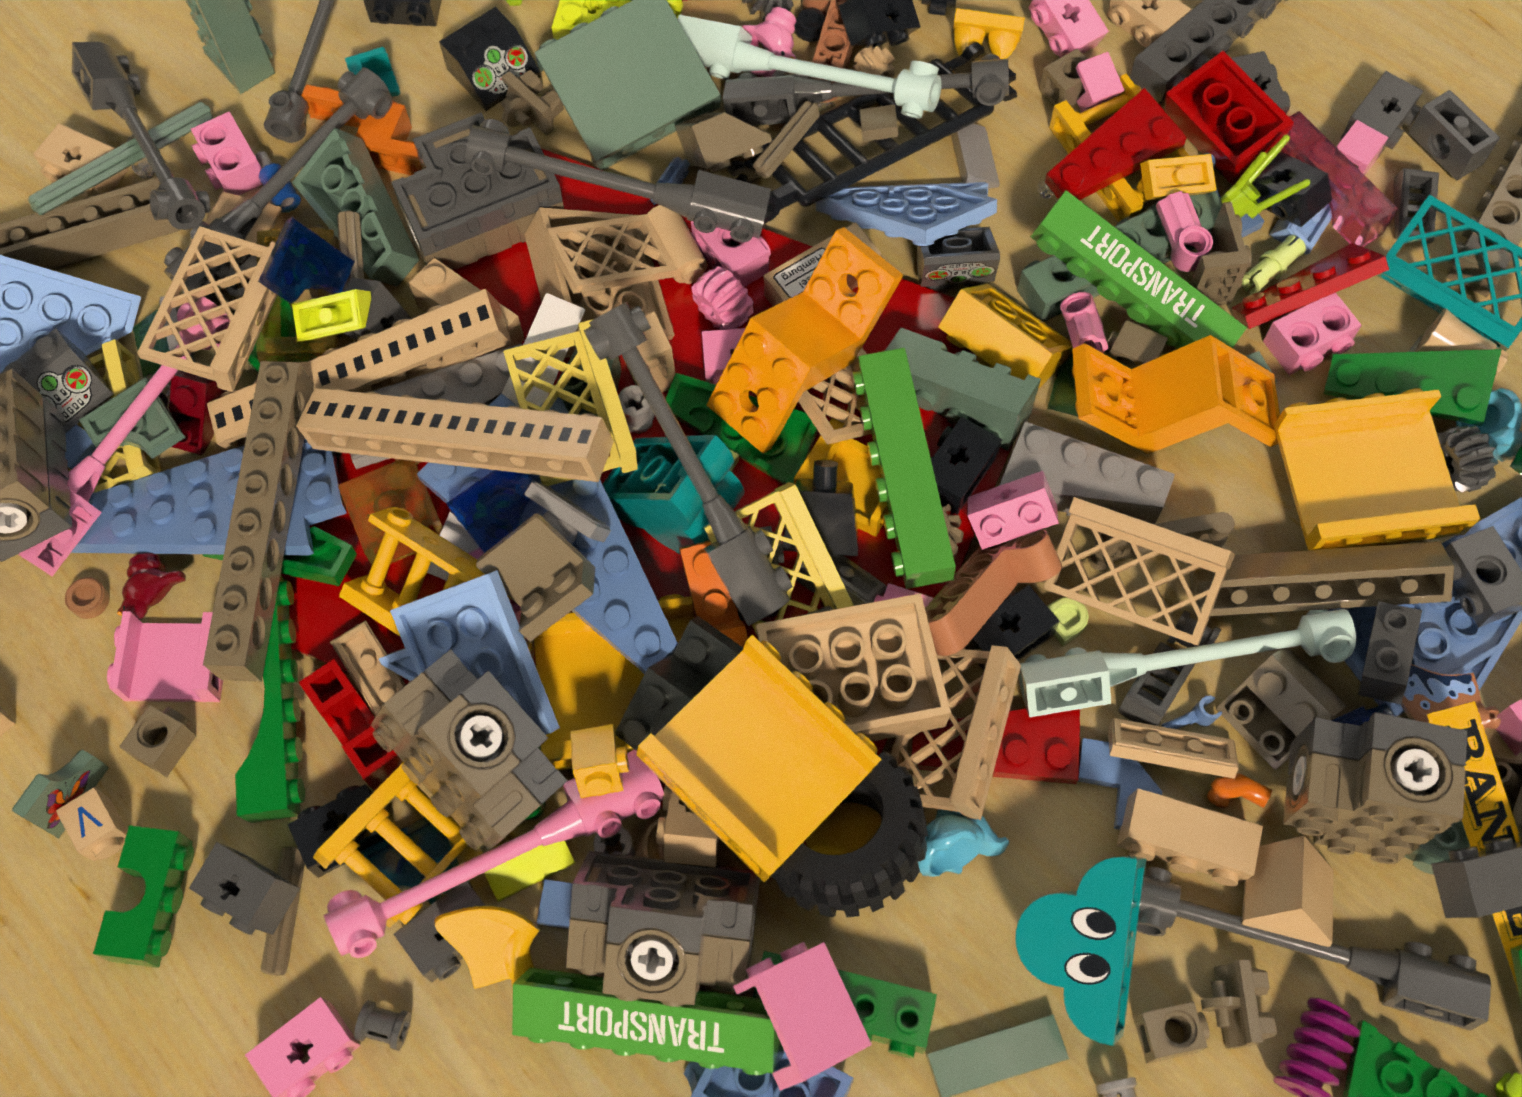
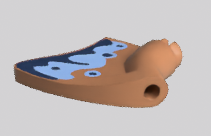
(1434, 692)

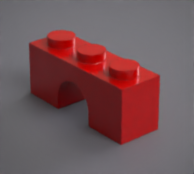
(350, 722)

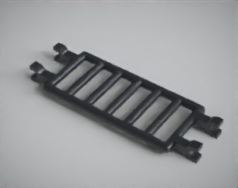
(793, 191)

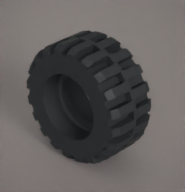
(878, 867)

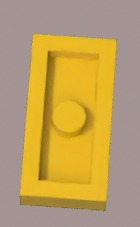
(1002, 30)
(1177, 174)

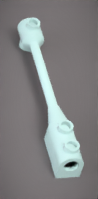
(729, 49)
(1085, 677)

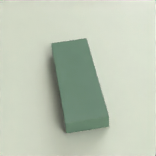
(997, 1056)

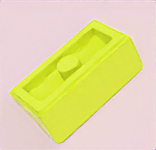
(331, 314)
(528, 869)

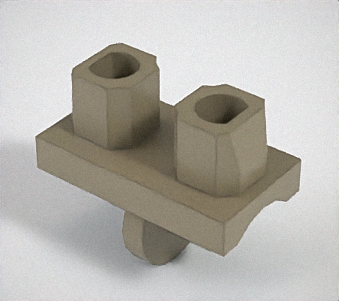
(524, 105)
(1237, 1006)

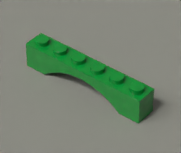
(269, 775)

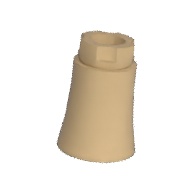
(1451, 334)

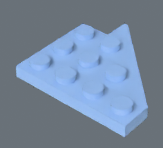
(912, 211)
(42, 299)
(481, 631)

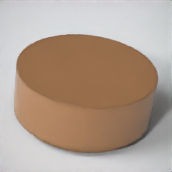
(87, 598)

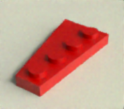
(1117, 148)
(1319, 280)
(1030, 748)

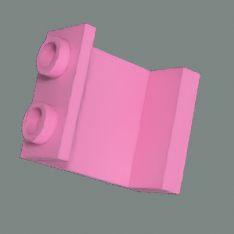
(162, 662)
(807, 1011)

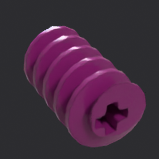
(1316, 1049)

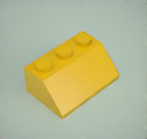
(1004, 333)

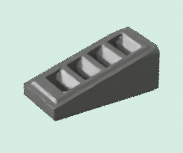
(1415, 179)
(1146, 708)

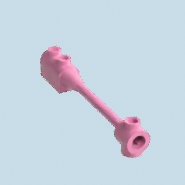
(85, 475)
(360, 920)

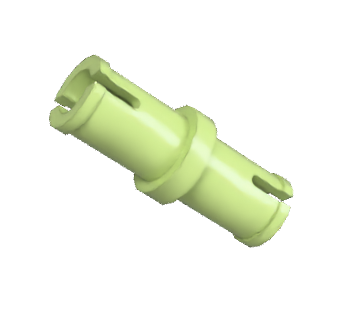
(1273, 264)

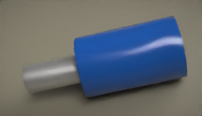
(288, 197)

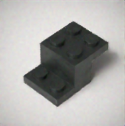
(676, 680)

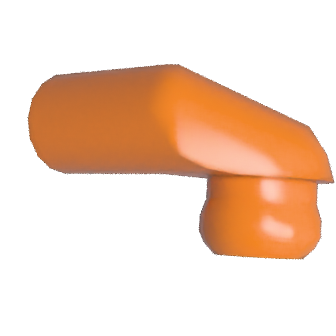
(1242, 786)

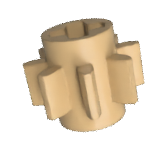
(875, 61)

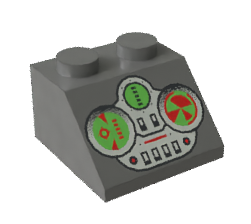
(960, 258)
(62, 377)

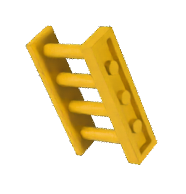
(1071, 131)
(370, 591)
(374, 817)

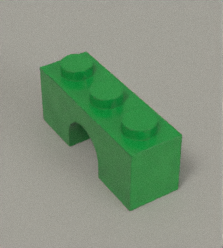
(143, 933)

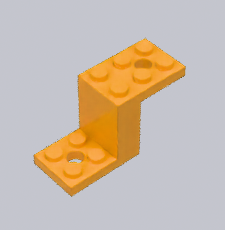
(803, 340)
(1175, 395)

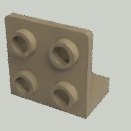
(1224, 267)
(540, 574)

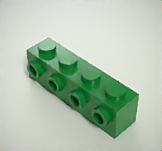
(887, 1010)

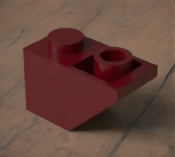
(190, 411)

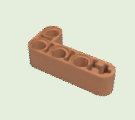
(833, 45)
(984, 584)

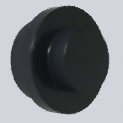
(809, 24)

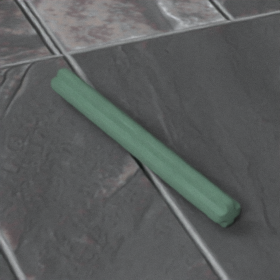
(116, 160)

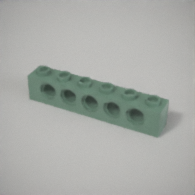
(1045, 293)

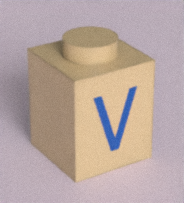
(93, 825)

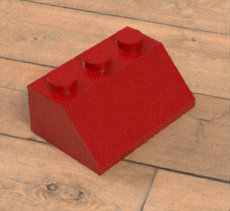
(1226, 115)

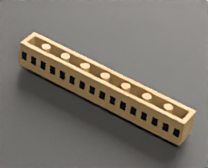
(404, 351)
(457, 433)

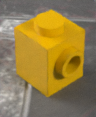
(598, 761)

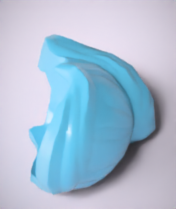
(1502, 424)
(956, 841)

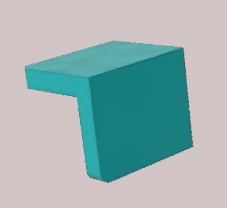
(377, 62)

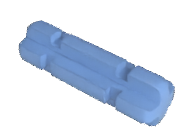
(675, 172)

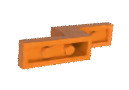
(383, 137)
(709, 594)

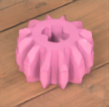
(722, 299)

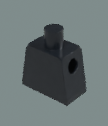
(831, 509)

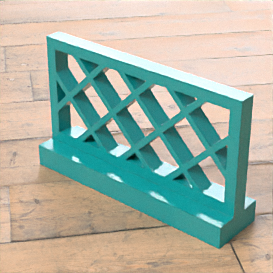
(1439, 295)

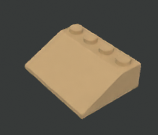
(552, 280)
(869, 664)

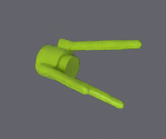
(1244, 194)

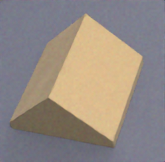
(1291, 892)

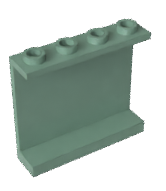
(628, 79)

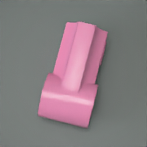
(1183, 229)
(1083, 321)

